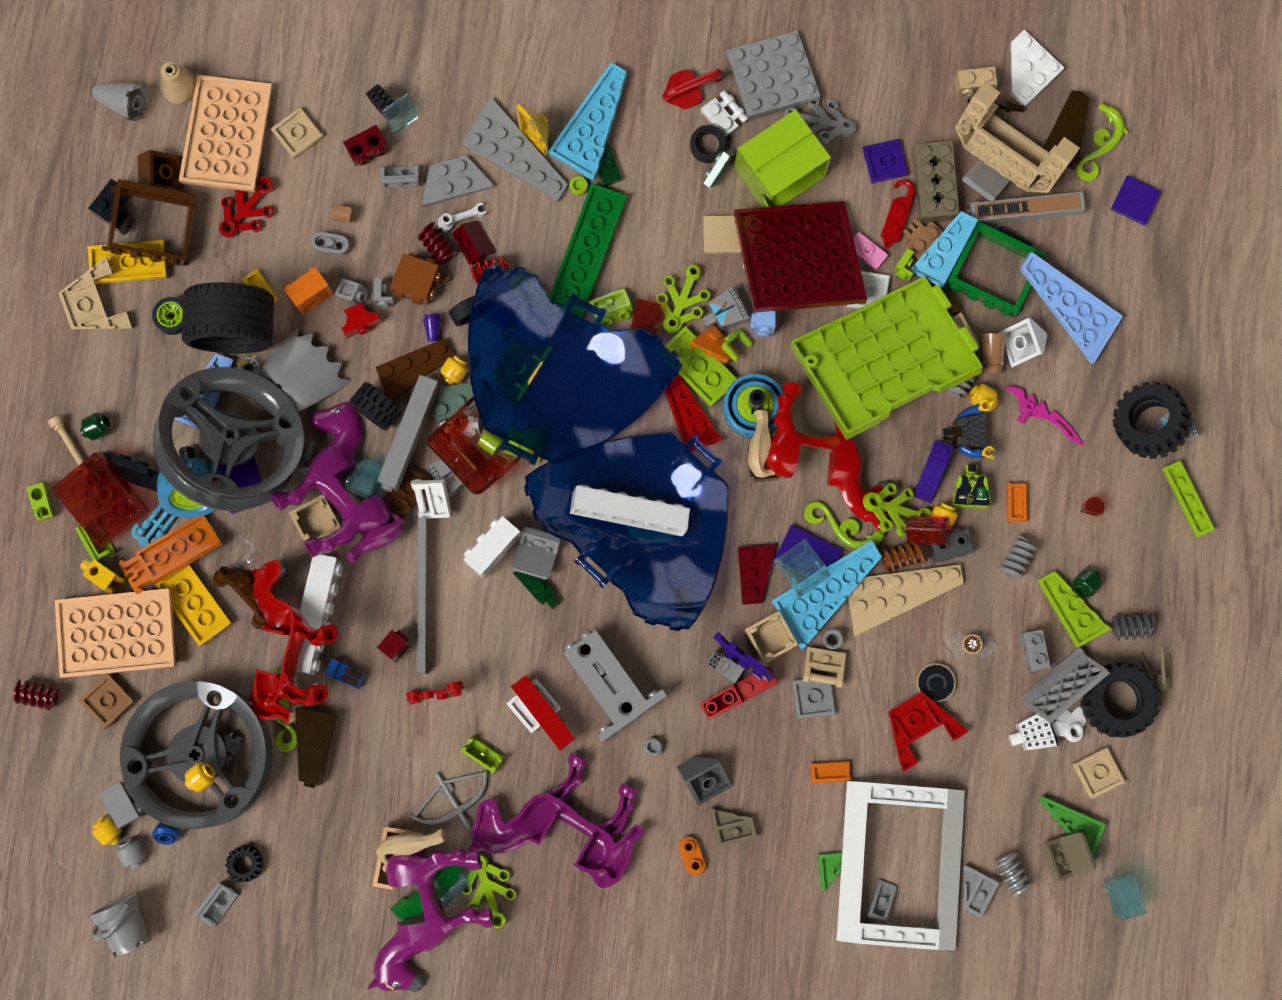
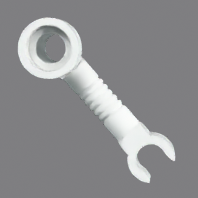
(446, 226)

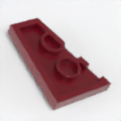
(754, 571)

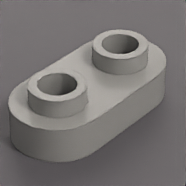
(331, 243)

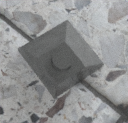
(704, 778)

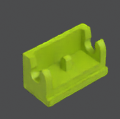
(93, 550)
(483, 754)

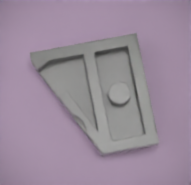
(977, 891)

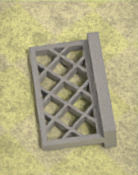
(1058, 680)

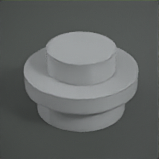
(653, 747)

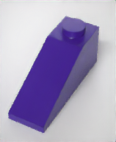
(932, 471)

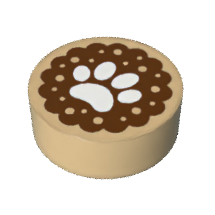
(972, 644)

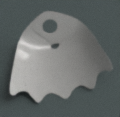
(303, 371)

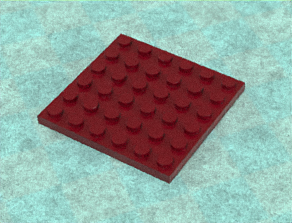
(799, 256)

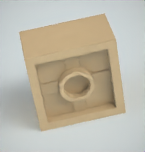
(315, 518)
(770, 637)

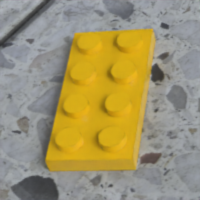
(128, 268)
(195, 605)

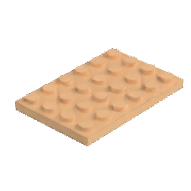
(225, 133)
(115, 633)

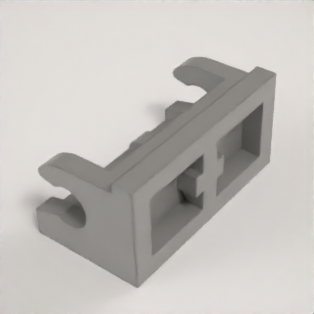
(400, 176)
(216, 904)

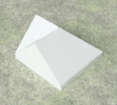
(1024, 341)

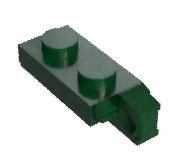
(538, 588)

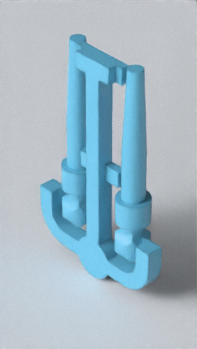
(143, 541)

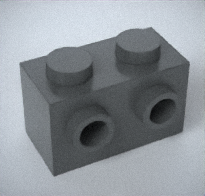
(958, 545)

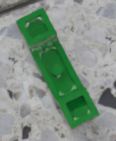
(410, 907)

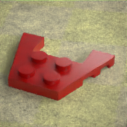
(915, 719)

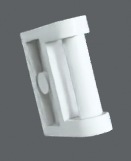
(436, 496)

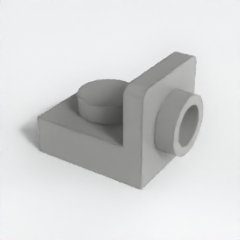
(379, 290)
(351, 291)

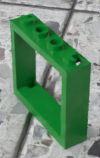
(976, 294)

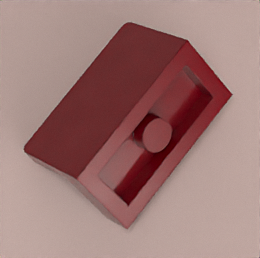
(473, 241)

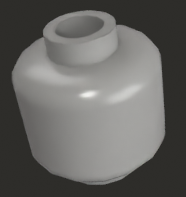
(130, 853)

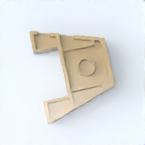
(84, 304)

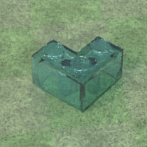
(364, 482)

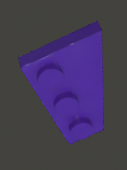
(746, 661)

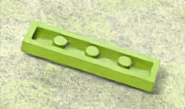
(1188, 499)

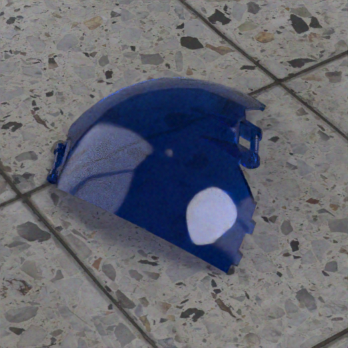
(589, 377)
(659, 572)

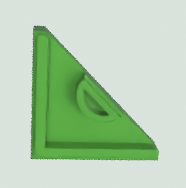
(829, 868)

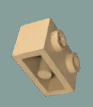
(969, 81)

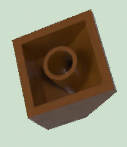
(159, 170)

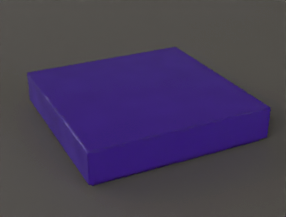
(885, 161)
(1135, 200)

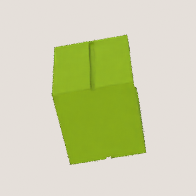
(782, 161)

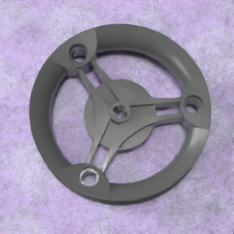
(214, 435)
(182, 749)

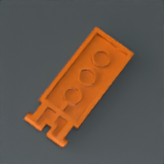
(170, 553)

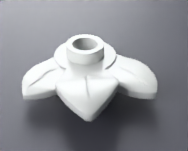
(1069, 721)

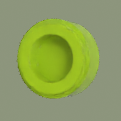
(578, 185)

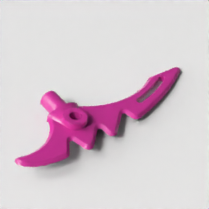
(1029, 408)

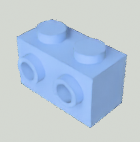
(763, 323)

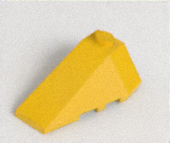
(534, 127)

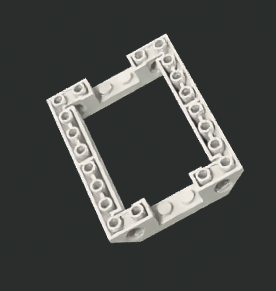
(848, 925)

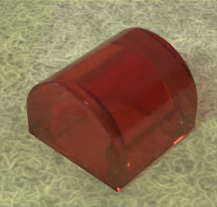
(1093, 506)

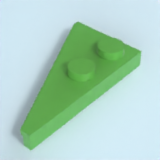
(1075, 822)

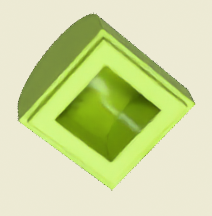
(489, 443)

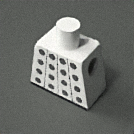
(1034, 734)

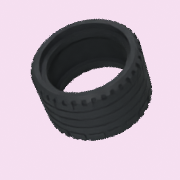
(227, 318)

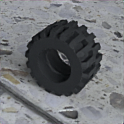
(375, 406)

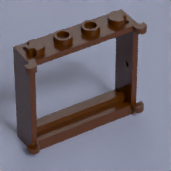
(156, 194)

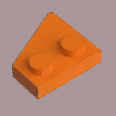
(711, 341)

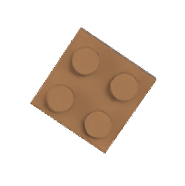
(106, 701)

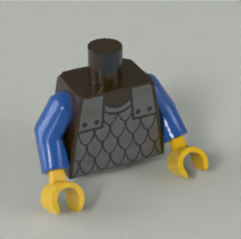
(970, 432)

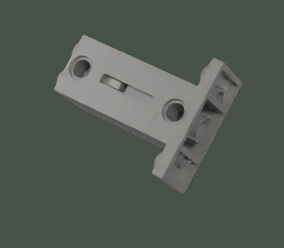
(609, 683)

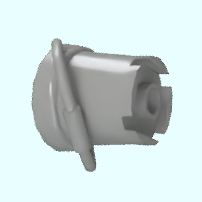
(120, 925)

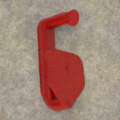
(684, 88)

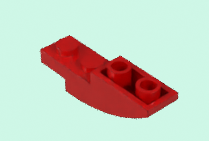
(736, 695)

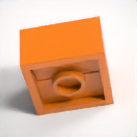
(308, 291)

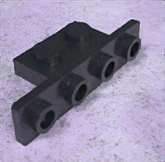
(135, 473)

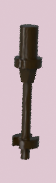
(1008, 106)

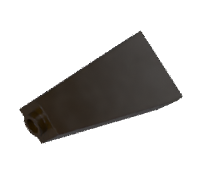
(1070, 124)
(314, 738)

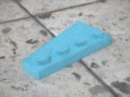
(943, 254)

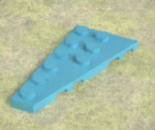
(587, 132)
(813, 609)

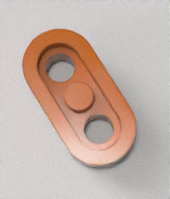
(691, 856)

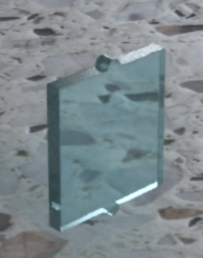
(400, 113)

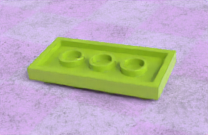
(701, 372)

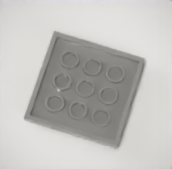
(772, 74)

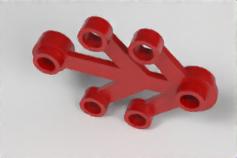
(245, 210)
(454, 688)

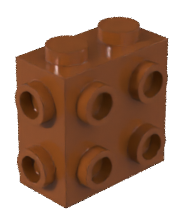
(416, 279)

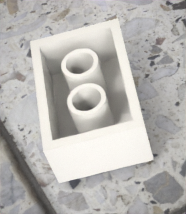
(492, 546)

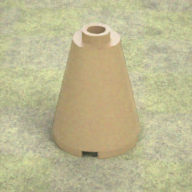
(177, 83)

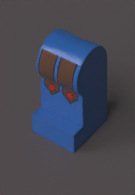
(344, 674)

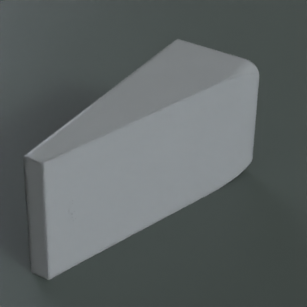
(881, 902)

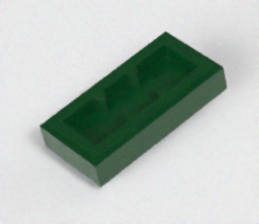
(608, 169)

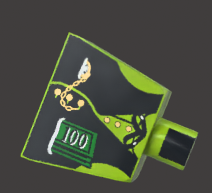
(971, 490)

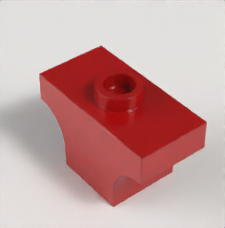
(359, 321)

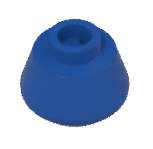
(165, 834)

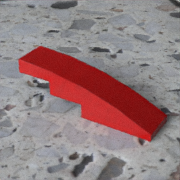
(543, 712)

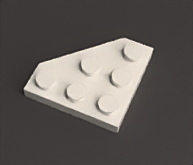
(1030, 68)

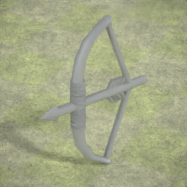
(447, 790)

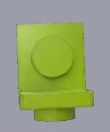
(905, 261)

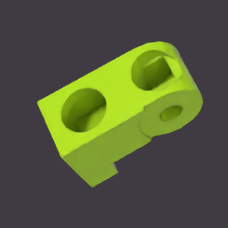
(40, 501)

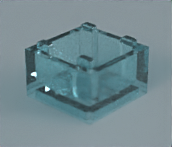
(802, 568)
(1125, 896)

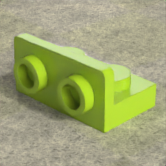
(617, 307)

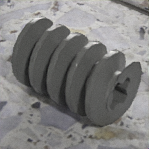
(1133, 626)

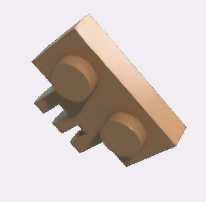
(921, 237)

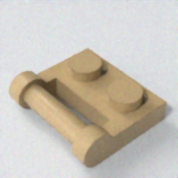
(826, 661)

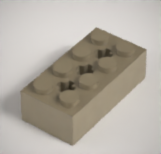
(943, 173)

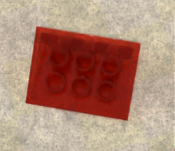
(100, 499)

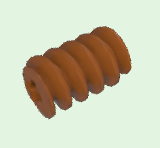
(901, 556)

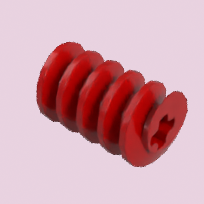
(477, 271)

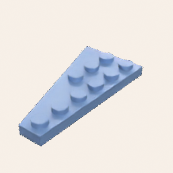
(1077, 310)

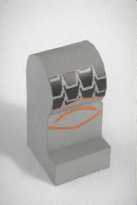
(724, 667)

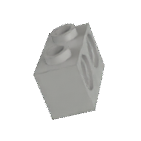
(1035, 651)

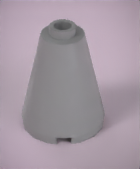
(122, 98)

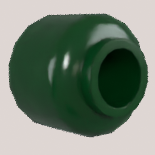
(95, 426)
(1087, 583)

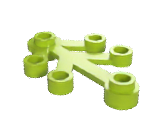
(681, 302)
(892, 508)
(486, 886)

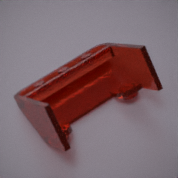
(463, 457)

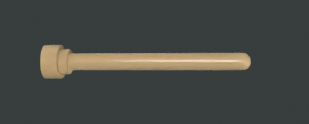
(57, 424)

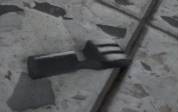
(1003, 230)

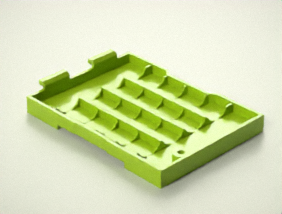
(887, 356)

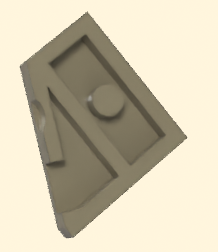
(731, 827)

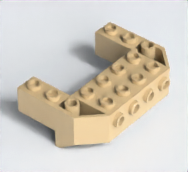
(1007, 148)

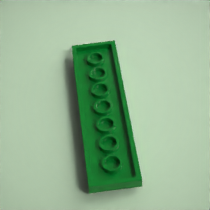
(588, 246)

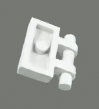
(719, 117)

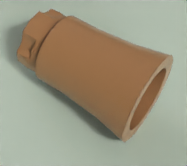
(992, 352)

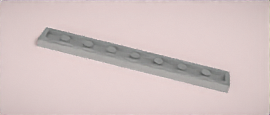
(422, 594)

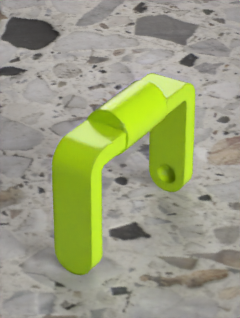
(730, 338)

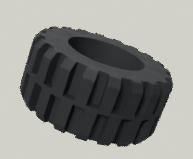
(1138, 401)
(1145, 708)

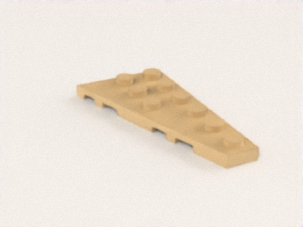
(892, 594)

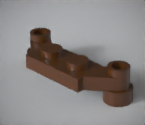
(243, 586)

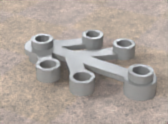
(823, 121)

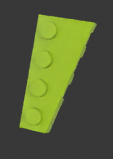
(1075, 616)

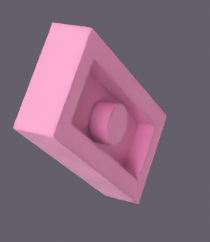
(868, 251)

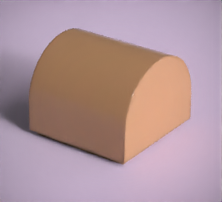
(342, 213)

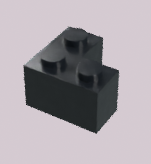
(103, 206)

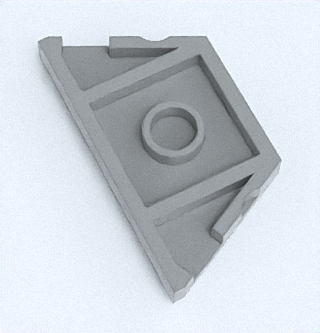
(453, 180)

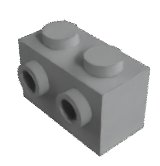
(121, 805)

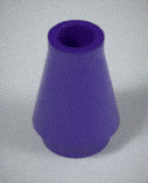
(432, 326)

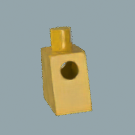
(103, 576)

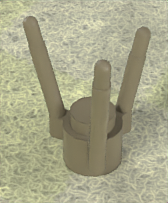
(1162, 680)

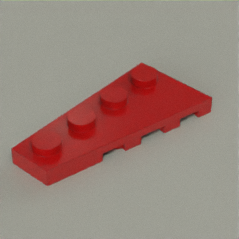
(689, 415)

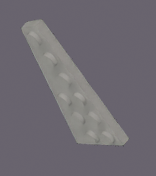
(504, 145)

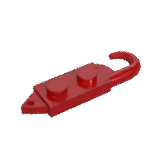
(897, 215)

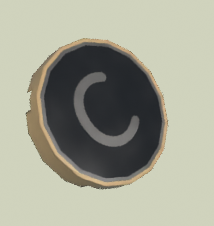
(936, 682)

